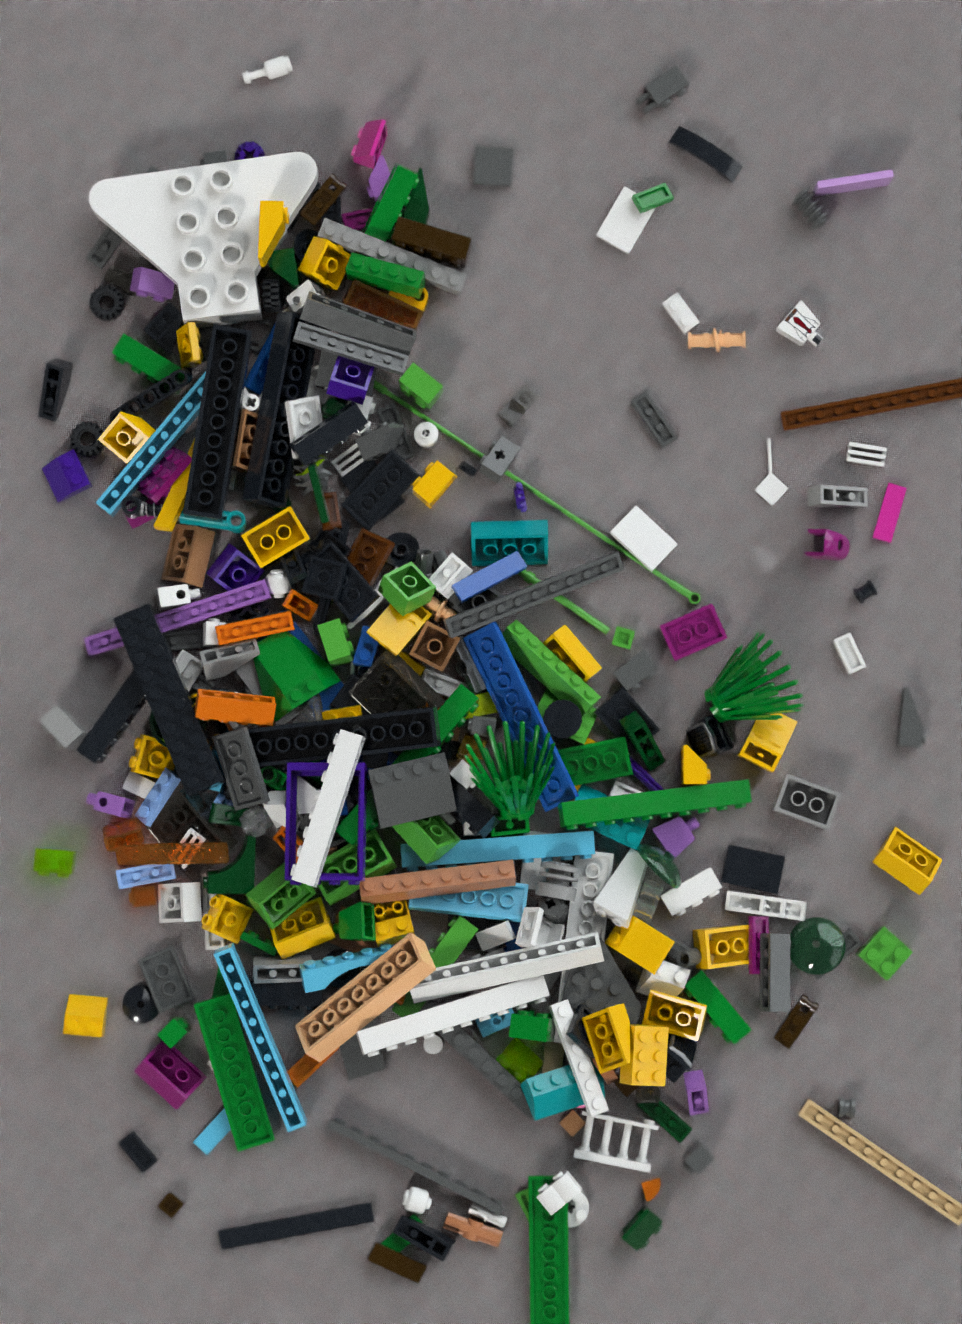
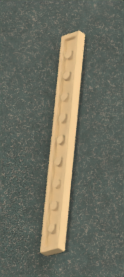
(882, 1161)

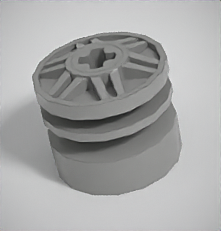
(557, 881)

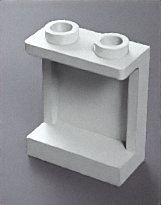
(536, 929)

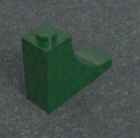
(237, 876)

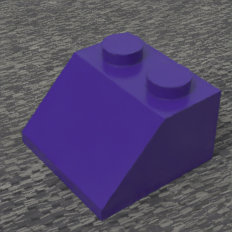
(350, 380)
(66, 476)
(234, 569)

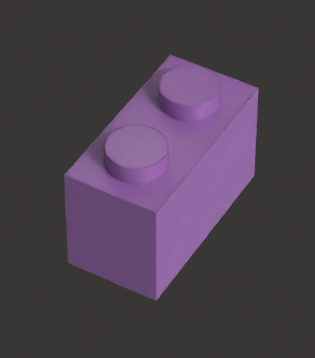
(151, 283)

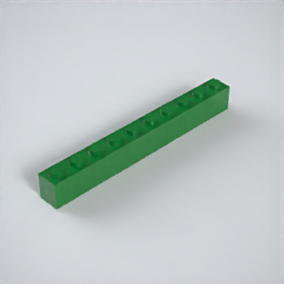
(450, 716)
(654, 803)

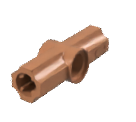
(473, 1229)

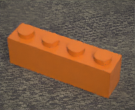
(235, 707)

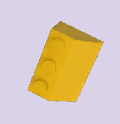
(275, 537)
(572, 653)
(907, 861)
(303, 929)
(680, 1015)

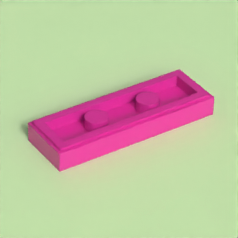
(889, 512)

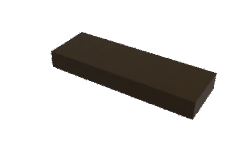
(396, 1262)

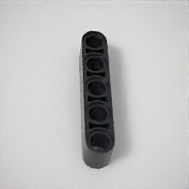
(158, 392)

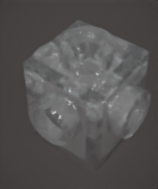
(255, 821)

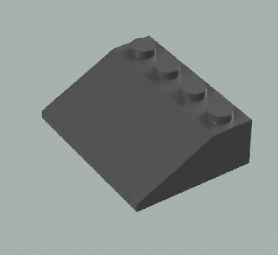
(412, 790)

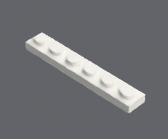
(579, 1061)

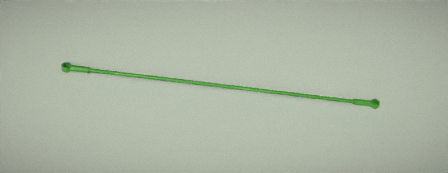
(672, 583)

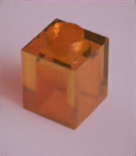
(143, 896)

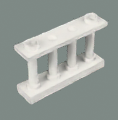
(621, 1159)

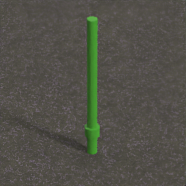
(529, 577)

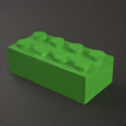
(345, 861)

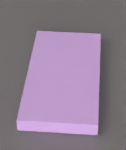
(853, 183)

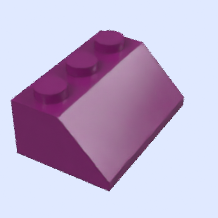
(170, 1074)

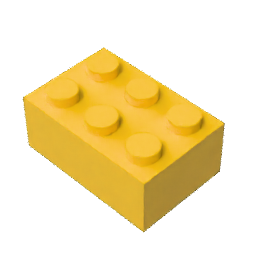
(647, 1056)

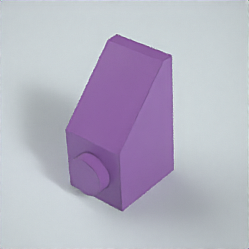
(378, 178)
(696, 1092)

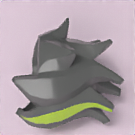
(304, 477)

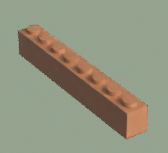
(438, 882)

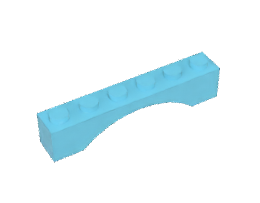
(320, 973)

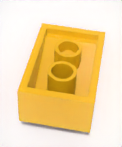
(271, 228)
(640, 944)
(722, 946)
(609, 1037)

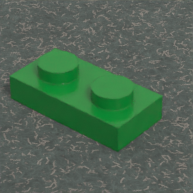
(252, 938)

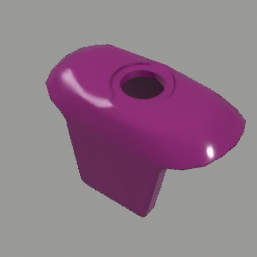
(831, 542)

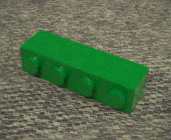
(390, 202)
(385, 275)
(145, 361)
(718, 1007)

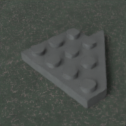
(601, 987)

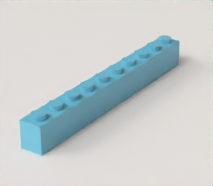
(153, 450)
(508, 848)
(260, 1037)

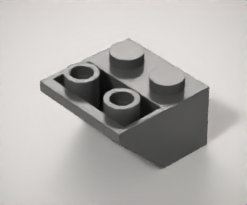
(378, 443)

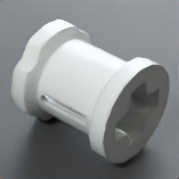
(253, 398)

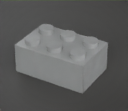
(63, 727)
(806, 801)

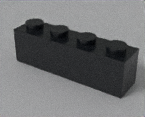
(328, 434)
(472, 811)
(286, 994)

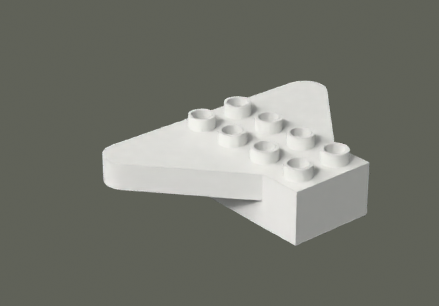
(205, 226)

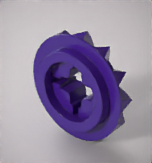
(249, 147)
(520, 497)

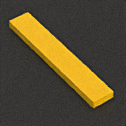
(175, 500)

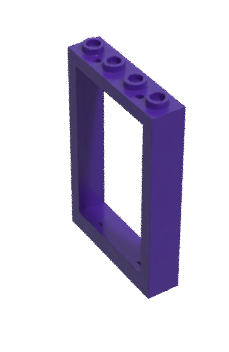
(297, 769)

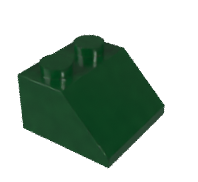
(286, 266)
(641, 1228)

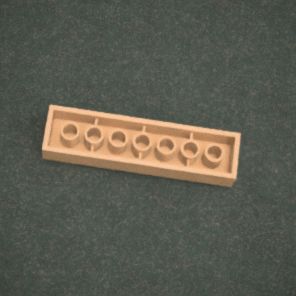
(365, 997)

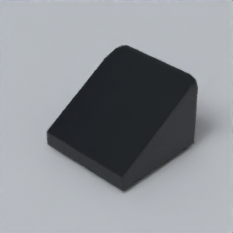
(450, 749)

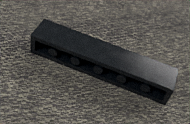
(113, 721)

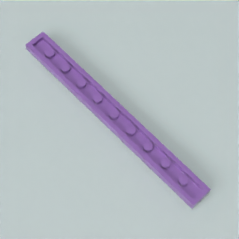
(187, 614)

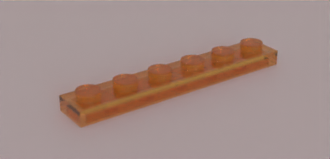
(174, 854)

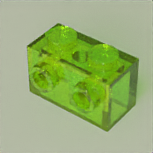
(54, 861)
(519, 1060)

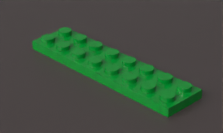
(234, 1072)
(548, 1258)

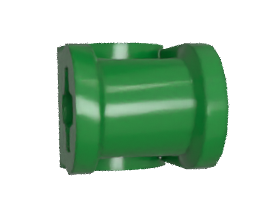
(277, 779)

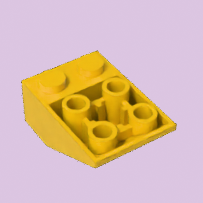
(397, 631)
(767, 742)
(392, 922)

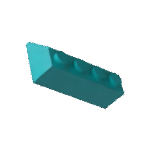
(501, 538)
(624, 833)
(554, 1092)

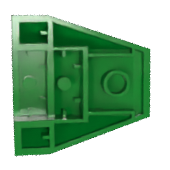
(291, 672)

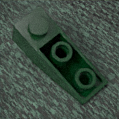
(418, 205)

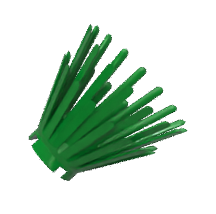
(732, 692)
(515, 791)

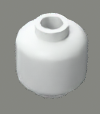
(428, 441)
(278, 583)
(416, 1200)

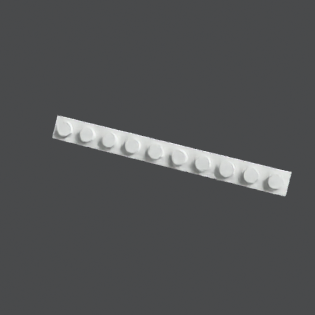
(509, 967)
(451, 1014)

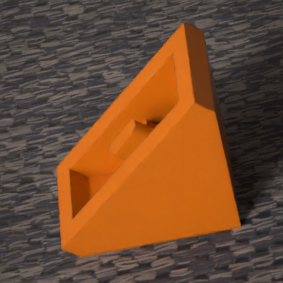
(300, 605)

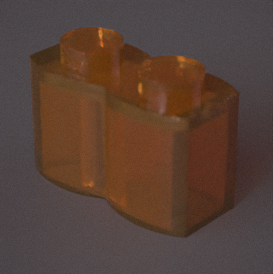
(123, 834)

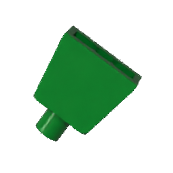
(356, 923)

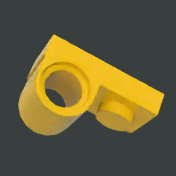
(411, 300)

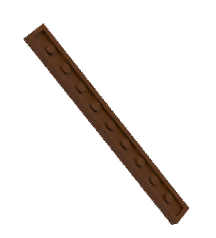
(871, 404)

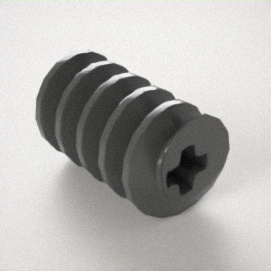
(810, 209)
(554, 909)

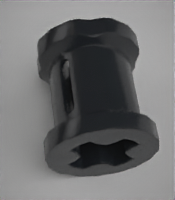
(865, 591)

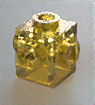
(469, 739)

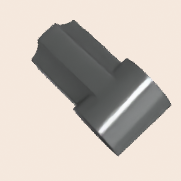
(424, 561)
(684, 955)

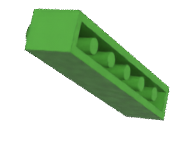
(549, 668)
(446, 953)

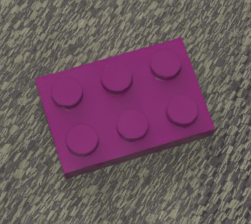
(164, 474)
(693, 632)

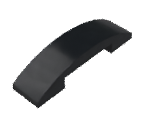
(706, 152)

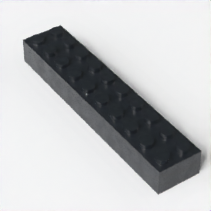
(285, 380)
(218, 423)
(169, 700)
(315, 738)

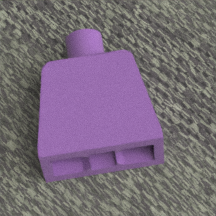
(111, 804)
(676, 834)

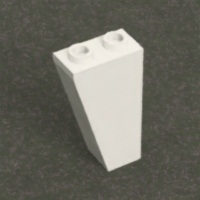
(622, 890)

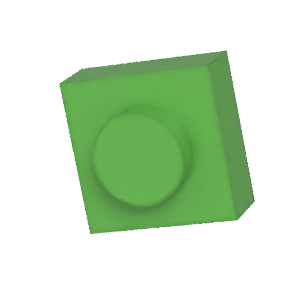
(623, 637)

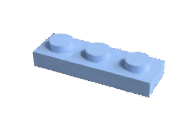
(157, 797)
(145, 875)

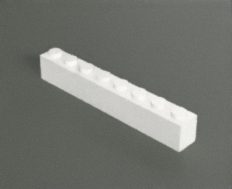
(328, 808)

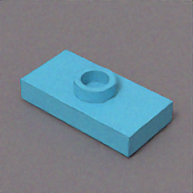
(495, 1023)

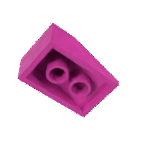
(371, 143)

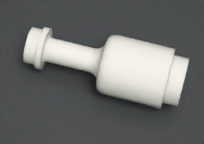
(272, 69)

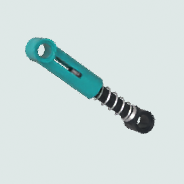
(153, 510)

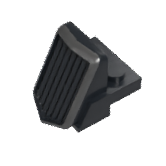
(709, 737)
(680, 1056)

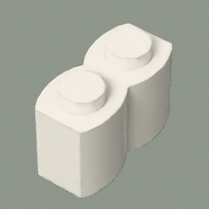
(558, 1192)

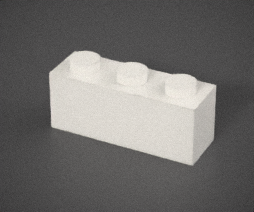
(691, 892)

